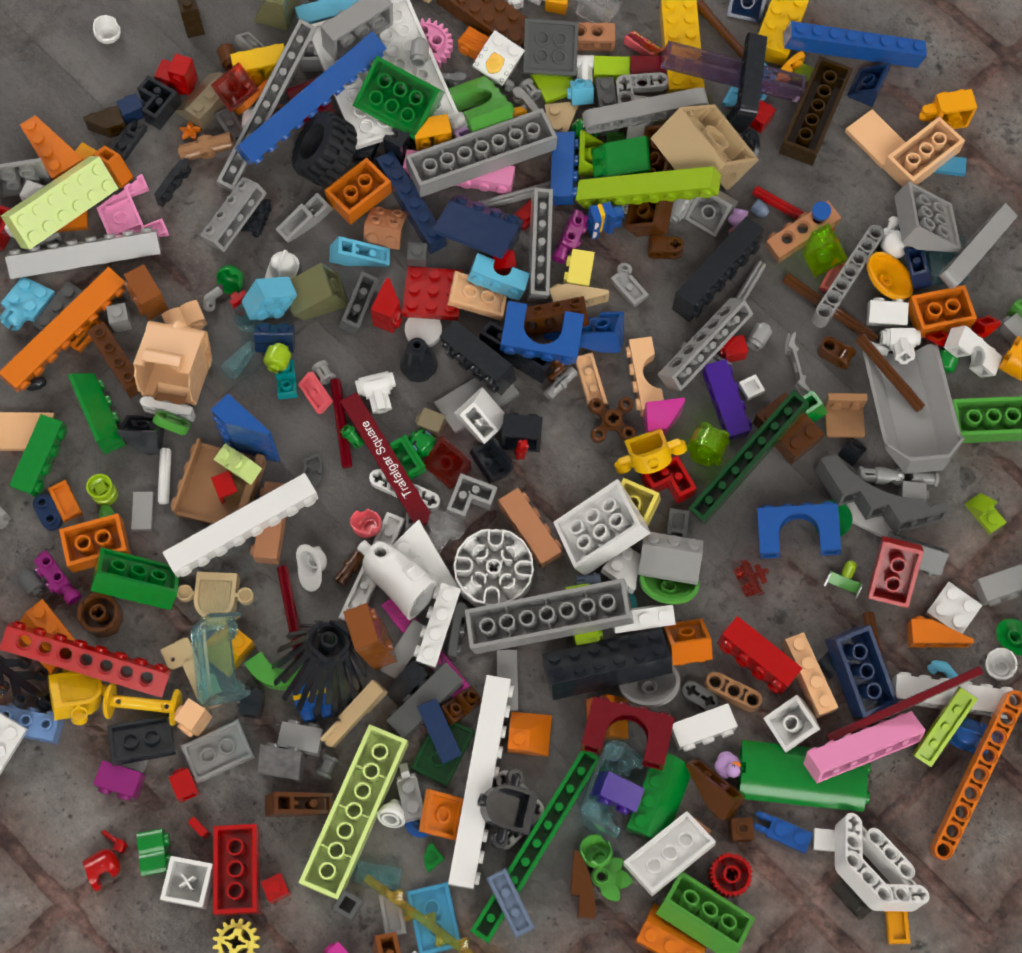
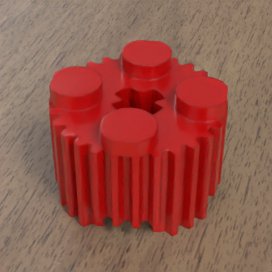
(742, 875)

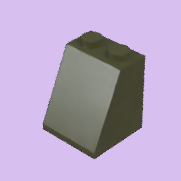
(276, 13)
(318, 292)

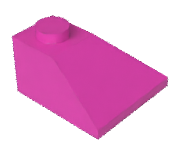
(662, 414)

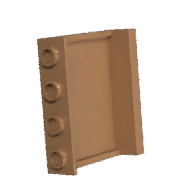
(196, 492)

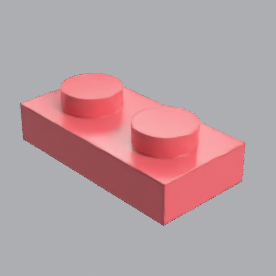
(315, 392)

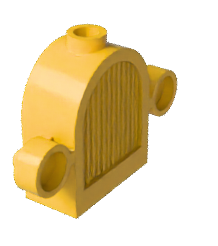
(649, 453)
(74, 695)

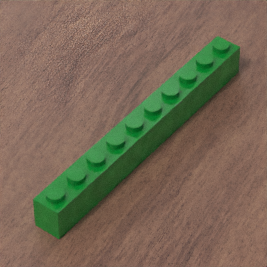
(539, 840)

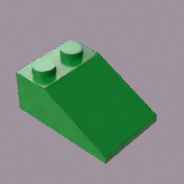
(621, 158)

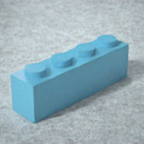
(322, 10)

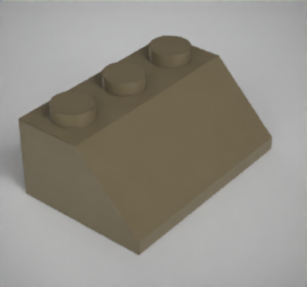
(202, 103)

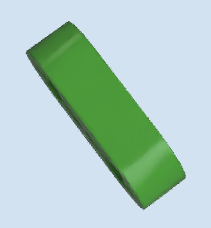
(171, 422)

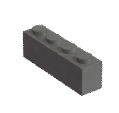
(440, 686)

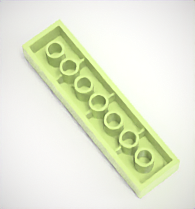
(354, 812)

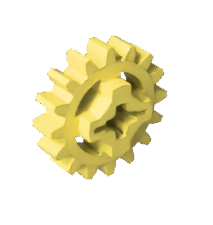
(238, 932)

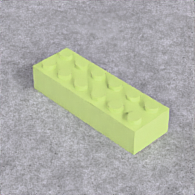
(59, 202)

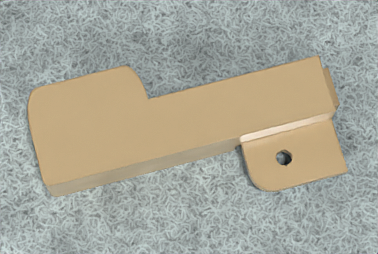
(183, 655)
(355, 711)

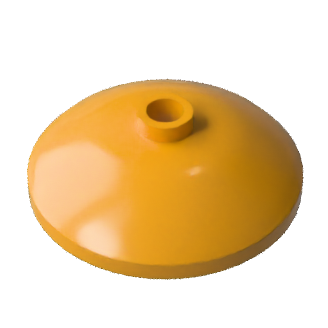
(889, 276)

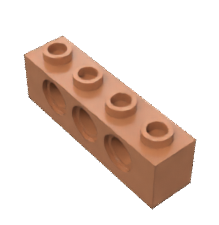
(602, 42)
(781, 250)

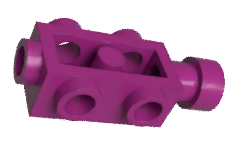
(570, 236)
(56, 578)

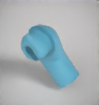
(941, 666)

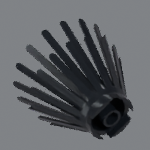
(321, 663)

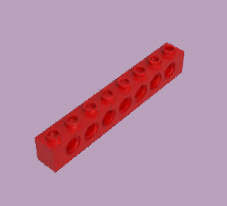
(13, 643)

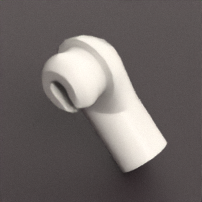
(893, 224)

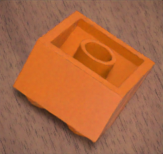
(688, 642)

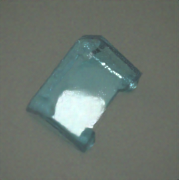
(618, 759)

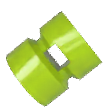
(101, 489)

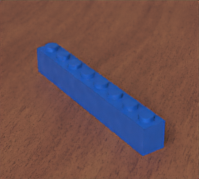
(854, 44)

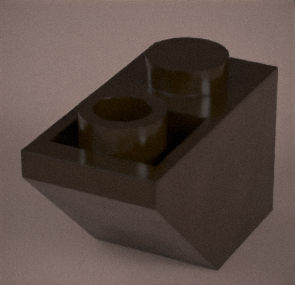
(106, 122)

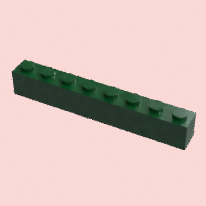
(749, 457)

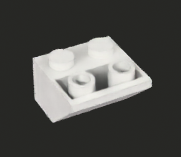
(481, 416)

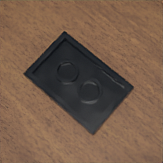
(140, 740)

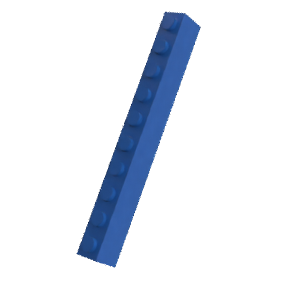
(310, 99)

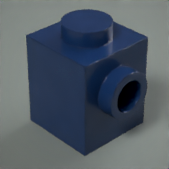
(131, 107)

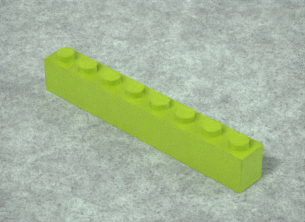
(649, 187)

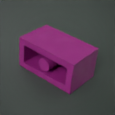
(119, 780)

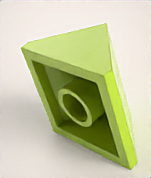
(586, 144)

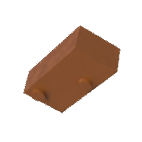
(370, 636)

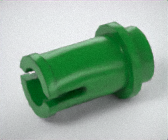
(349, 433)

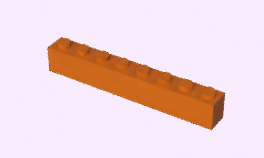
(62, 330)

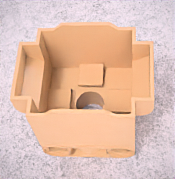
(172, 362)

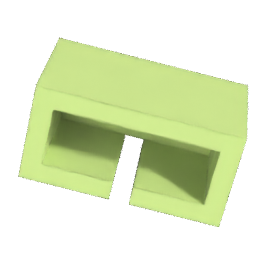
(238, 464)

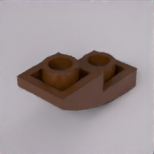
(461, 705)

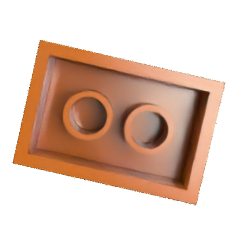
(358, 191)
(941, 310)
(83, 541)

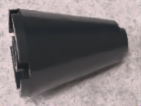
(418, 361)

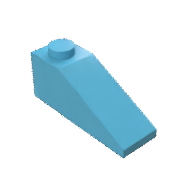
(358, 253)

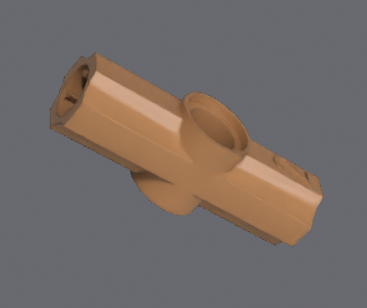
(206, 146)

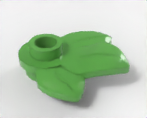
(614, 879)

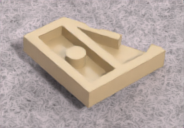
(561, 115)

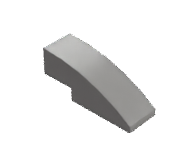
(304, 218)

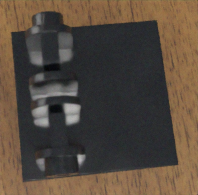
(257, 219)

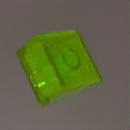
(823, 251)

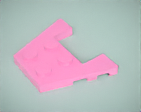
(120, 212)

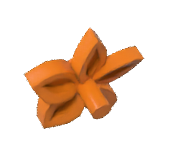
(190, 131)

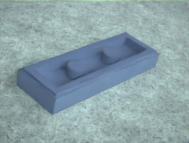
(510, 903)

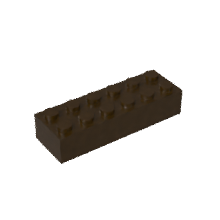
(815, 111)

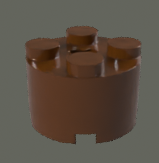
(106, 624)

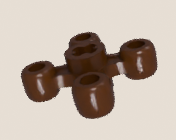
(616, 415)

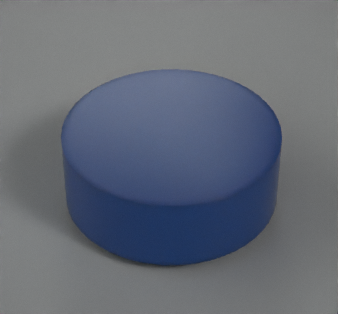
(821, 211)

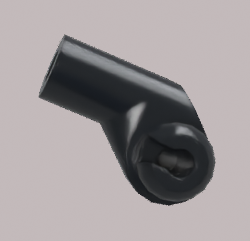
(37, 383)

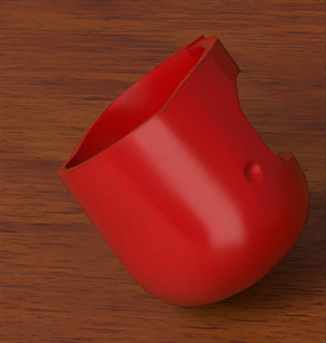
(98, 863)

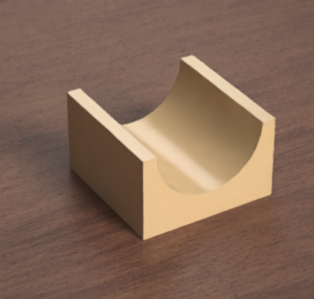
(704, 139)

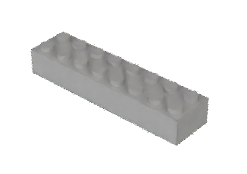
(481, 152)
(549, 616)

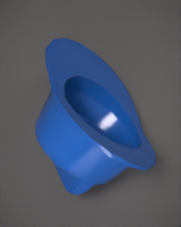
(969, 735)

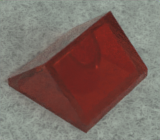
(235, 87)
(447, 462)

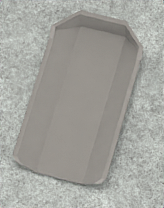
(923, 438)

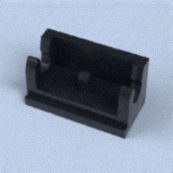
(398, 145)

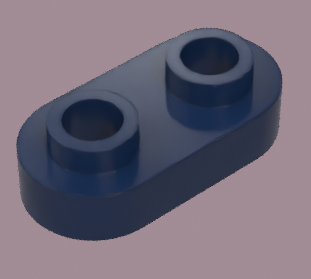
(46, 511)

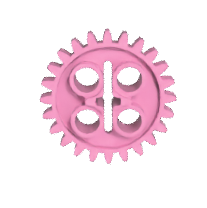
(439, 35)

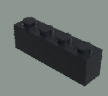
(533, 367)

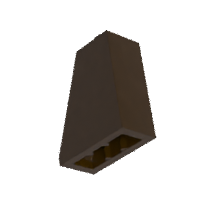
(191, 18)

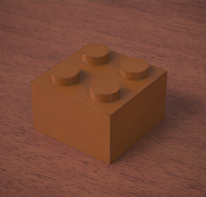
(145, 292)

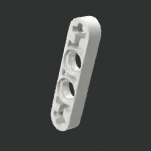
(381, 486)

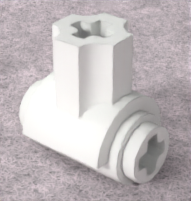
(901, 342)
(376, 389)

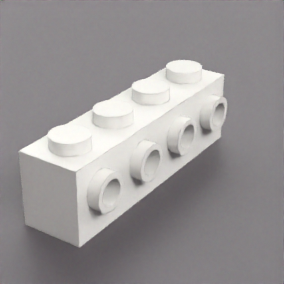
(438, 625)

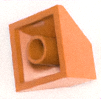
(529, 734)

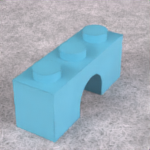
(484, 275)

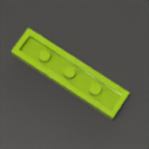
(945, 726)

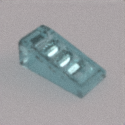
(235, 364)

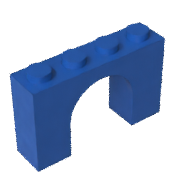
(516, 340)
(822, 516)

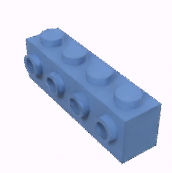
(39, 725)

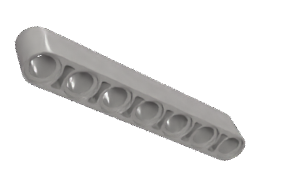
(641, 110)
(978, 246)
(862, 252)

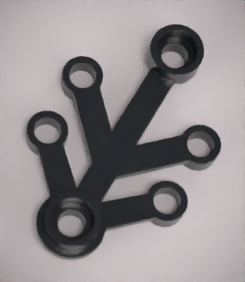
(19, 679)

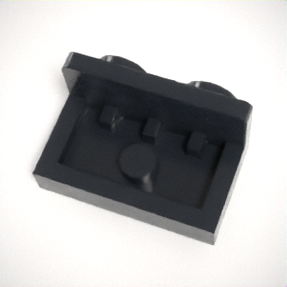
(492, 460)

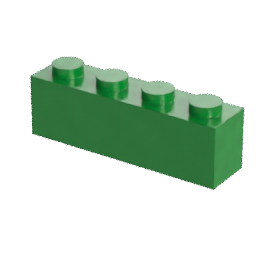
(38, 456)

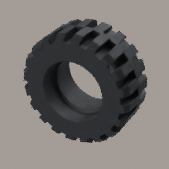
(324, 148)

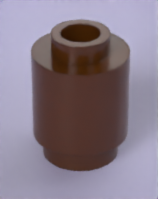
(224, 54)

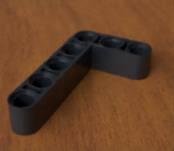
(750, 83)

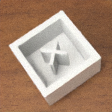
(188, 882)

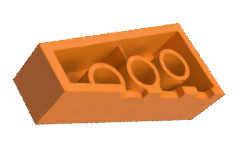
(53, 151)

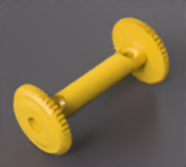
(137, 703)

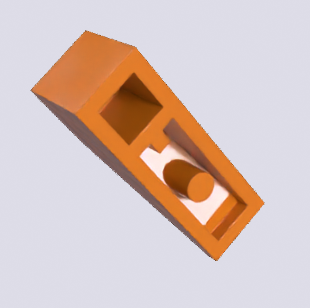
(932, 634)

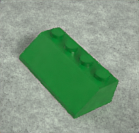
(97, 410)
(134, 579)
(660, 798)

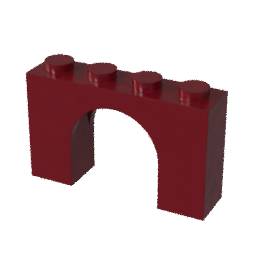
(655, 726)

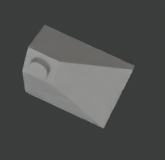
(14, 176)

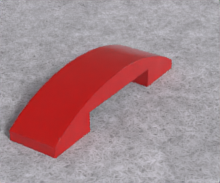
(981, 327)

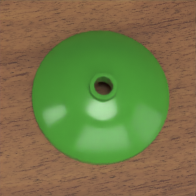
(668, 591)

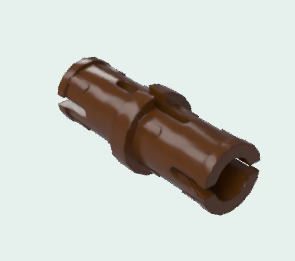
(349, 567)

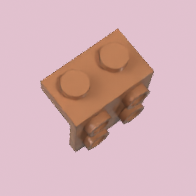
(384, 227)

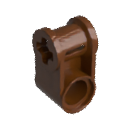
(662, 247)
(837, 352)

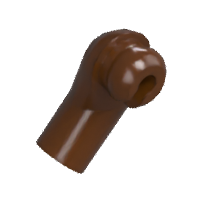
(558, 369)

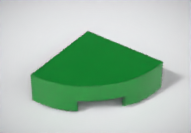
(432, 857)

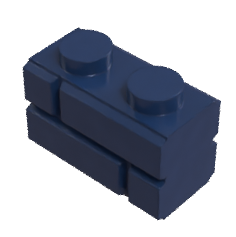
(918, 268)
(270, 334)

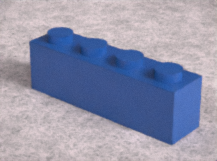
(563, 169)

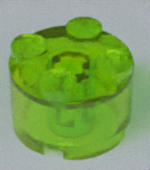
(708, 444)

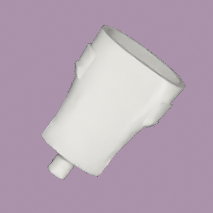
(398, 577)

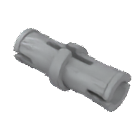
(560, 383)

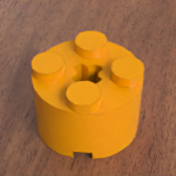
(1012, 360)

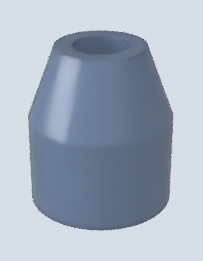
(760, 209)

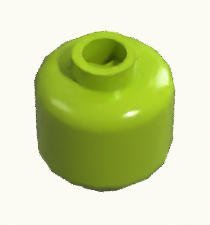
(277, 357)

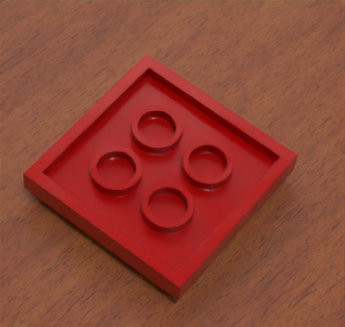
(428, 294)

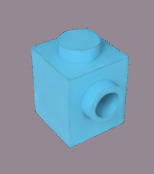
(581, 92)

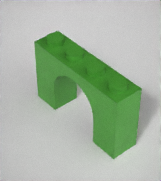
(493, 105)

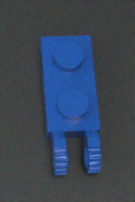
(784, 832)

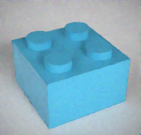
(269, 298)

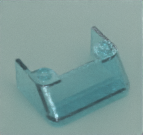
(215, 661)

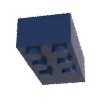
(861, 671)

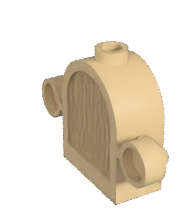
(216, 593)

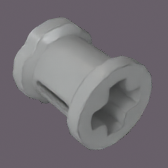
(530, 89)
(321, 366)

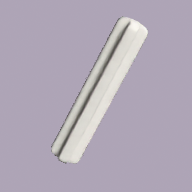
(164, 476)

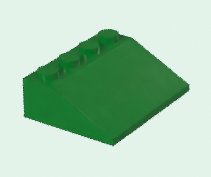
(397, 97)

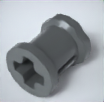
(326, 766)

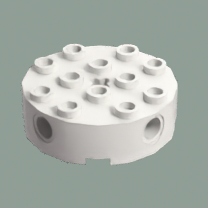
(493, 550)

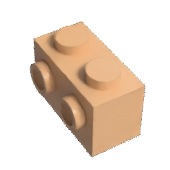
(192, 718)

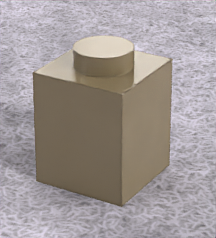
(431, 421)

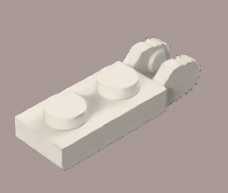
(183, 410)

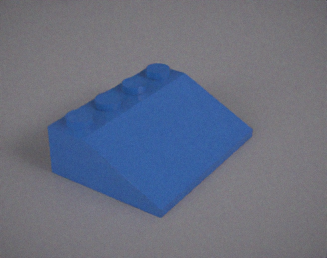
(243, 430)

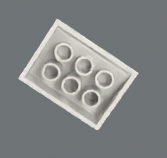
(601, 528)

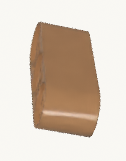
(743, 692)

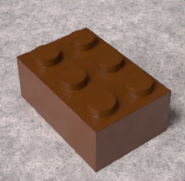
(799, 439)

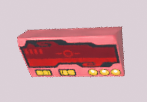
(641, 45)

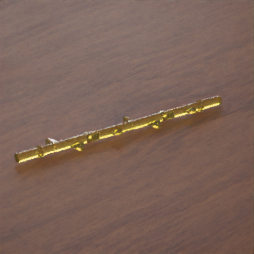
(427, 920)

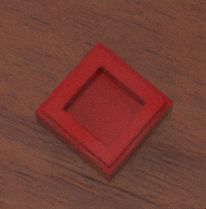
(199, 828)

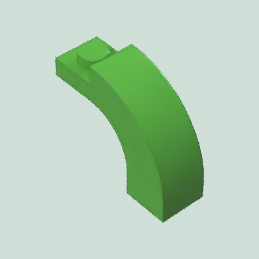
(264, 674)

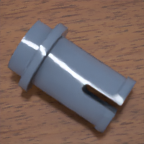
(591, 579)

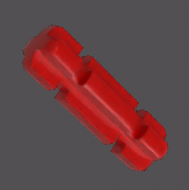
(521, 449)

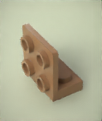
(845, 415)

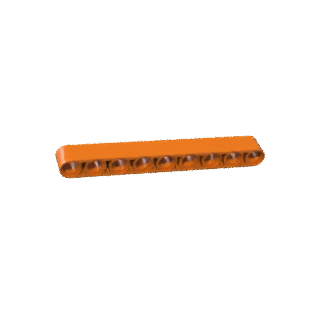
(968, 780)

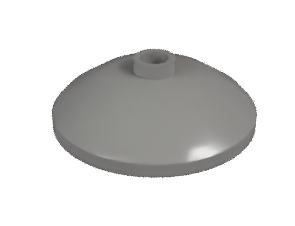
(652, 691)

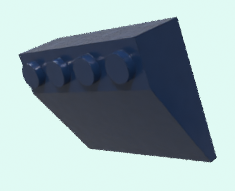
(479, 226)

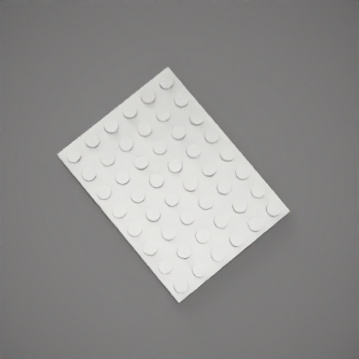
(398, 44)

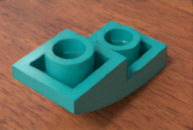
(287, 382)

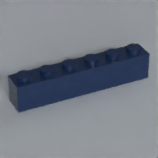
(410, 201)

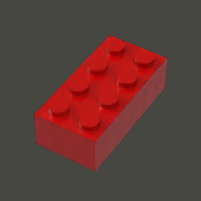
(758, 655)
(236, 869)

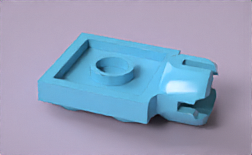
(25, 303)

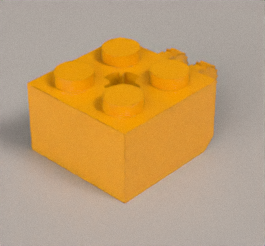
(953, 107)

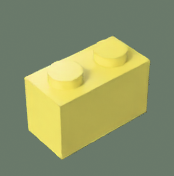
(580, 267)

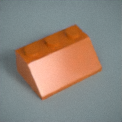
(43, 616)
(663, 937)

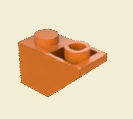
(115, 166)

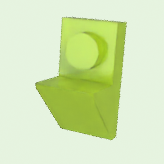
(983, 510)

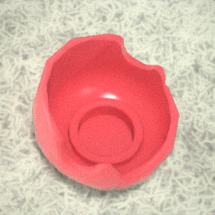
(366, 523)

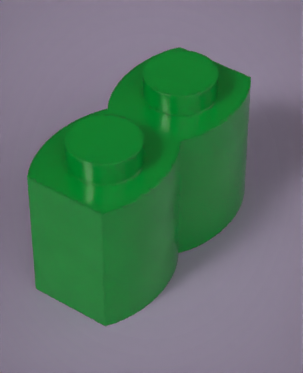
(153, 852)

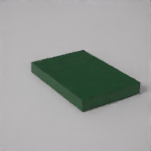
(429, 763)

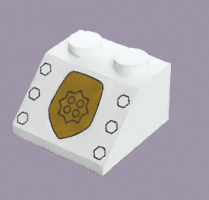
(498, 58)

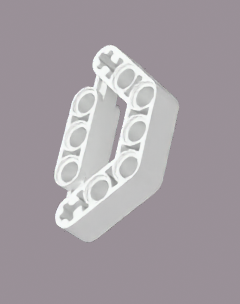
(851, 843)

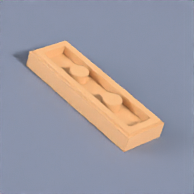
(590, 378)

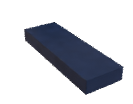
(439, 730)

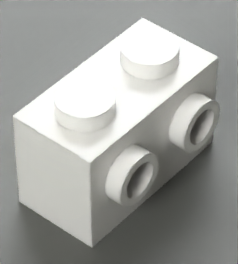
(887, 313)

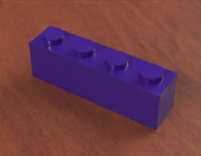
(726, 399)

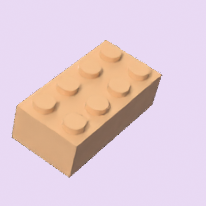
(924, 153)

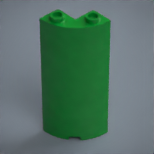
(781, 777)

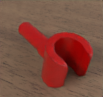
(119, 845)

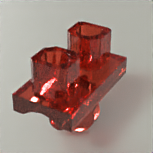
(746, 570)

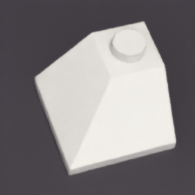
(792, 723)

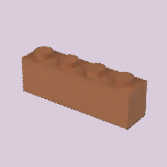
(530, 528)
(269, 543)

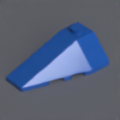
(602, 334)

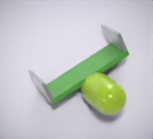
(844, 580)

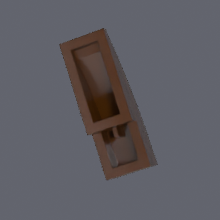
(582, 887)

